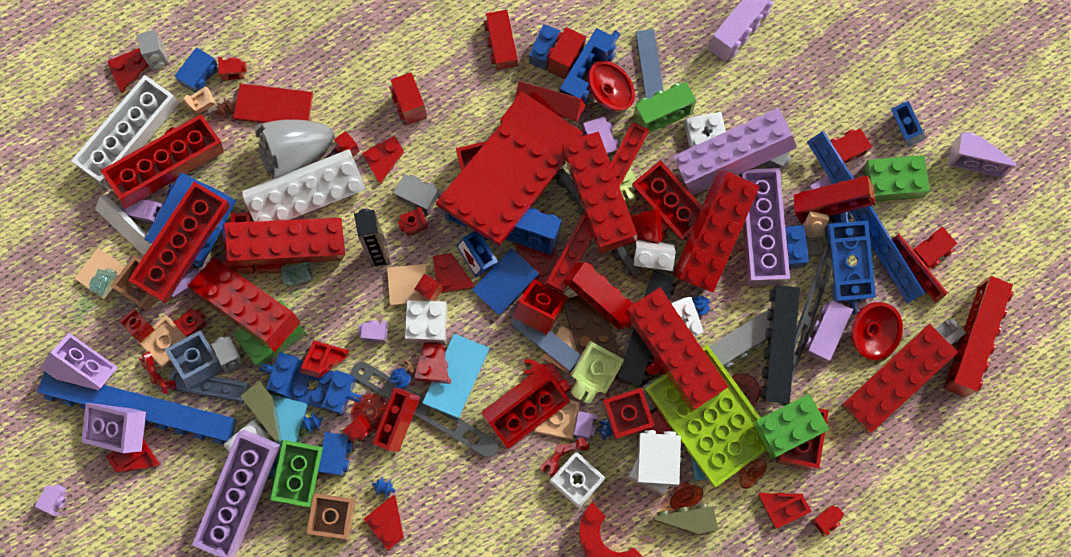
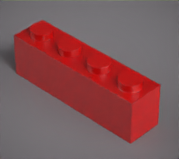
(835, 198)
(599, 294)

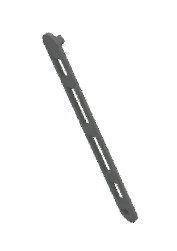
(808, 320)
(486, 446)

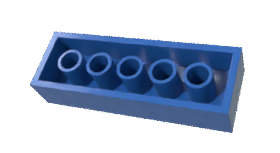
(533, 230)

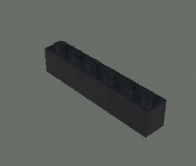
(371, 237)
(780, 346)
(638, 353)

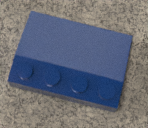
(174, 197)

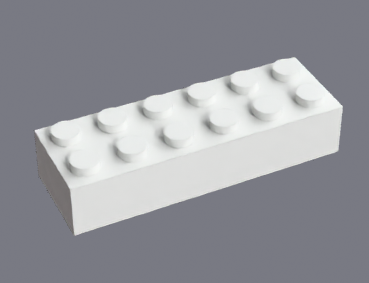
(126, 128)
(305, 189)

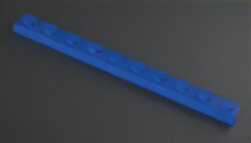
(879, 237)

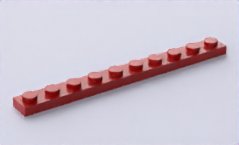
(582, 234)

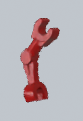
(147, 362)
(552, 369)
(560, 450)

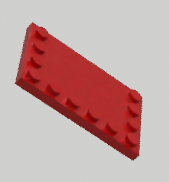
(501, 183)

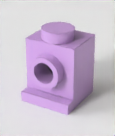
(373, 331)
(584, 425)
(52, 499)

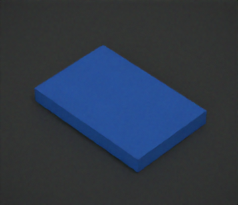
(505, 282)

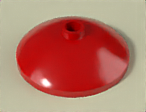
(611, 86)
(884, 332)

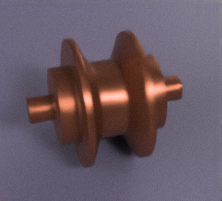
(224, 107)

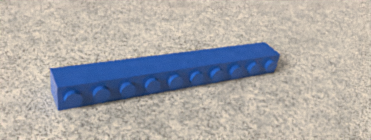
(158, 411)

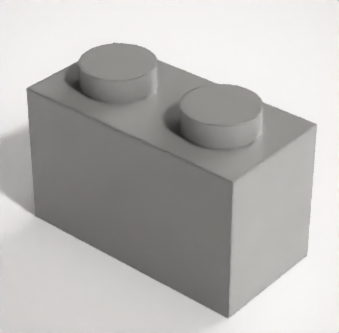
(152, 49)
(416, 193)
(227, 354)

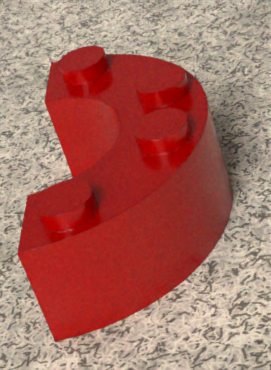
(590, 536)

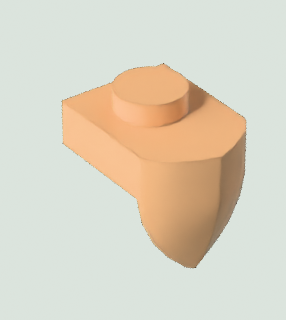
(199, 101)
(815, 224)

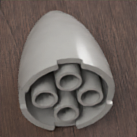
(291, 144)

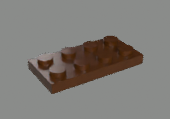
(588, 325)

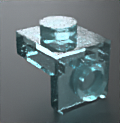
(296, 274)
(100, 281)

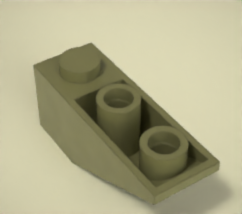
(264, 407)
(694, 521)

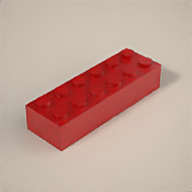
(162, 161)
(599, 192)
(716, 230)
(179, 242)
(283, 242)
(244, 304)
(981, 330)
(676, 349)
(899, 378)

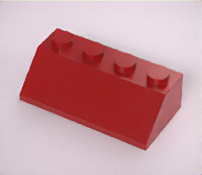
(676, 203)
(518, 410)

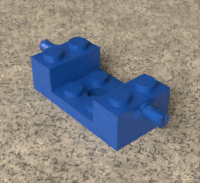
(598, 48)
(851, 282)
(333, 387)

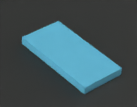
(464, 365)
(290, 418)

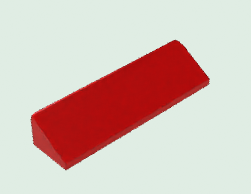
(559, 103)
(920, 270)

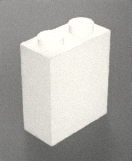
(654, 255)
(658, 458)

